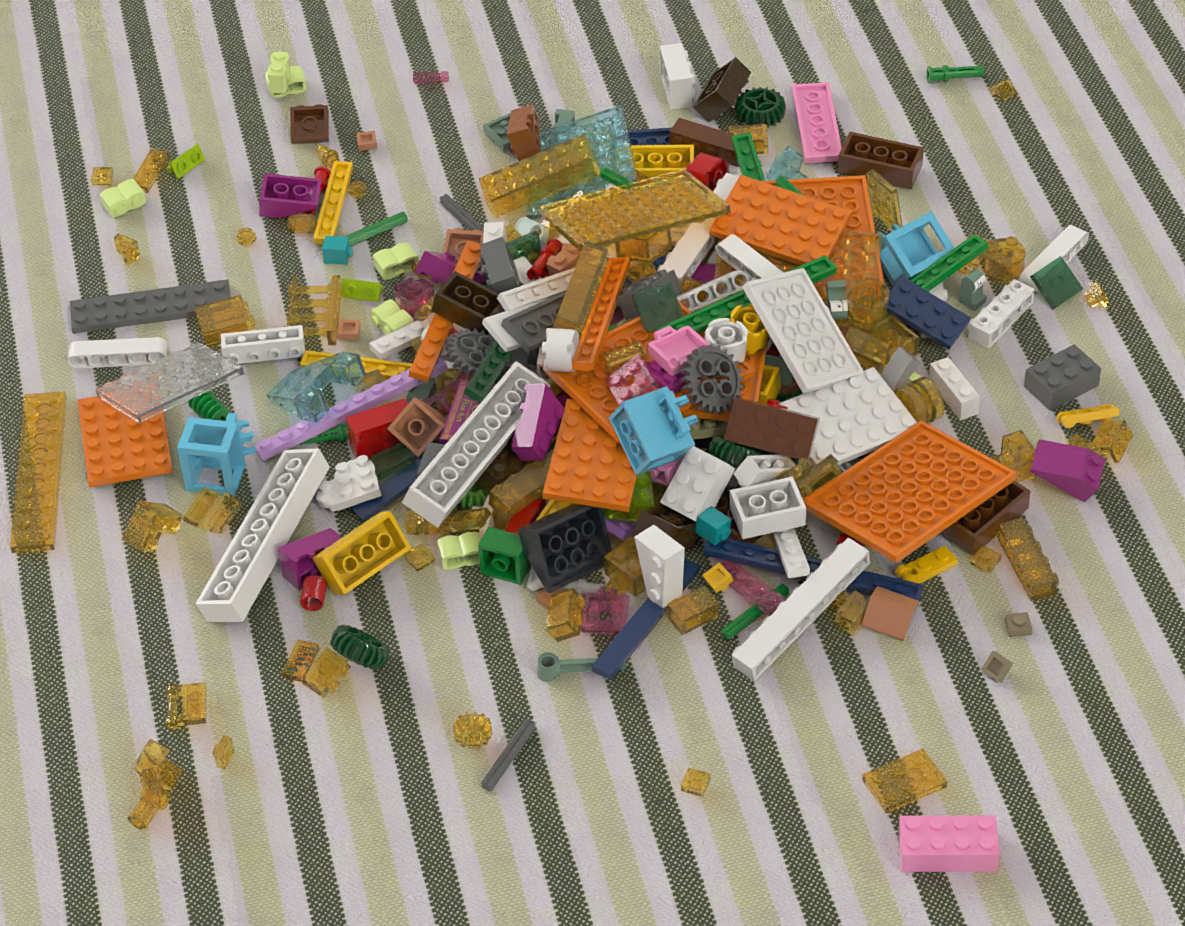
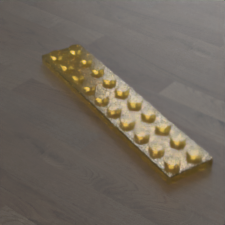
(38, 472)

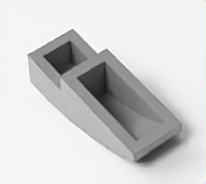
(899, 369)

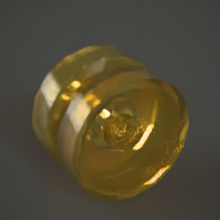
(921, 399)

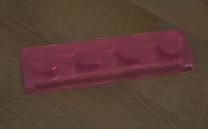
(753, 588)

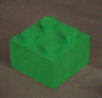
(503, 556)

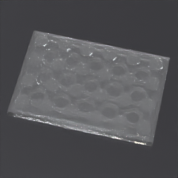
(169, 382)

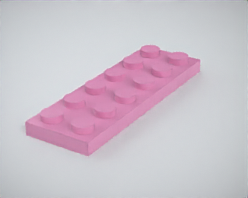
(816, 122)

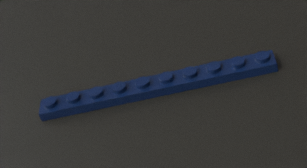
(769, 559)

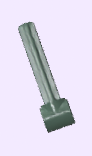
(550, 666)

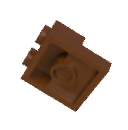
(309, 124)

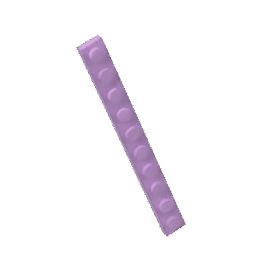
(337, 414)

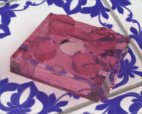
(643, 382)
(605, 602)

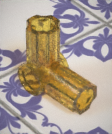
(152, 798)

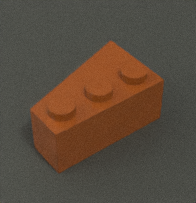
(524, 132)

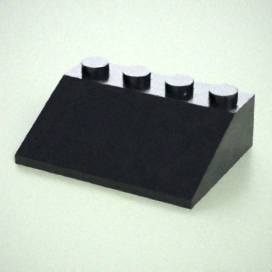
(566, 545)

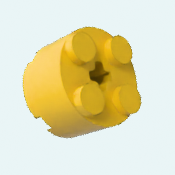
(757, 333)

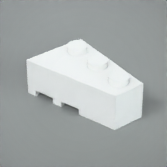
(661, 565)

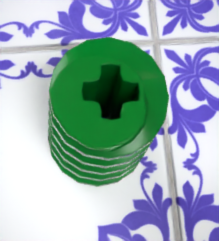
(209, 407)

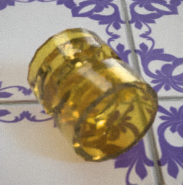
(416, 524)

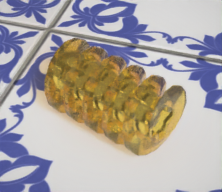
(618, 356)

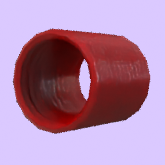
(313, 593)

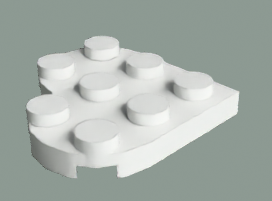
(352, 485)

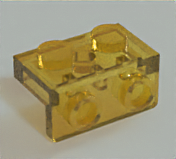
(1113, 438)
(325, 672)

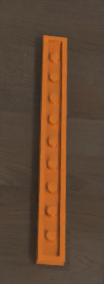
(601, 314)
(440, 327)

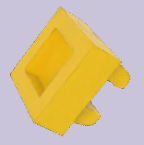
(718, 578)

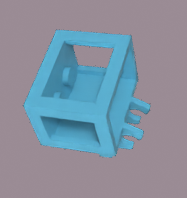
(910, 250)
(653, 429)
(214, 446)

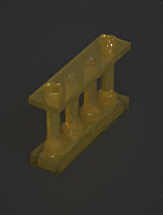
(332, 303)

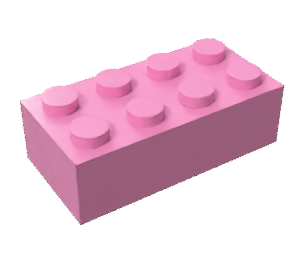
(949, 843)

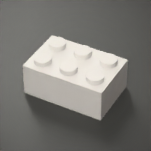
(677, 76)
(697, 483)
(767, 507)

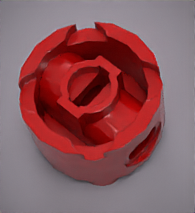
(708, 169)

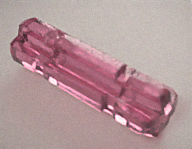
(430, 77)

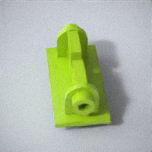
(186, 161)
(361, 289)

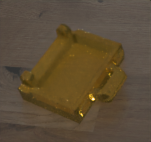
(818, 476)

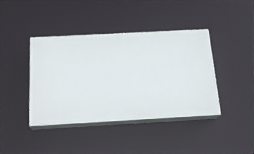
(493, 325)

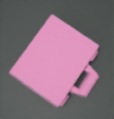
(673, 346)

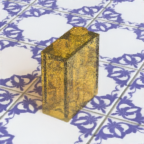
(223, 317)

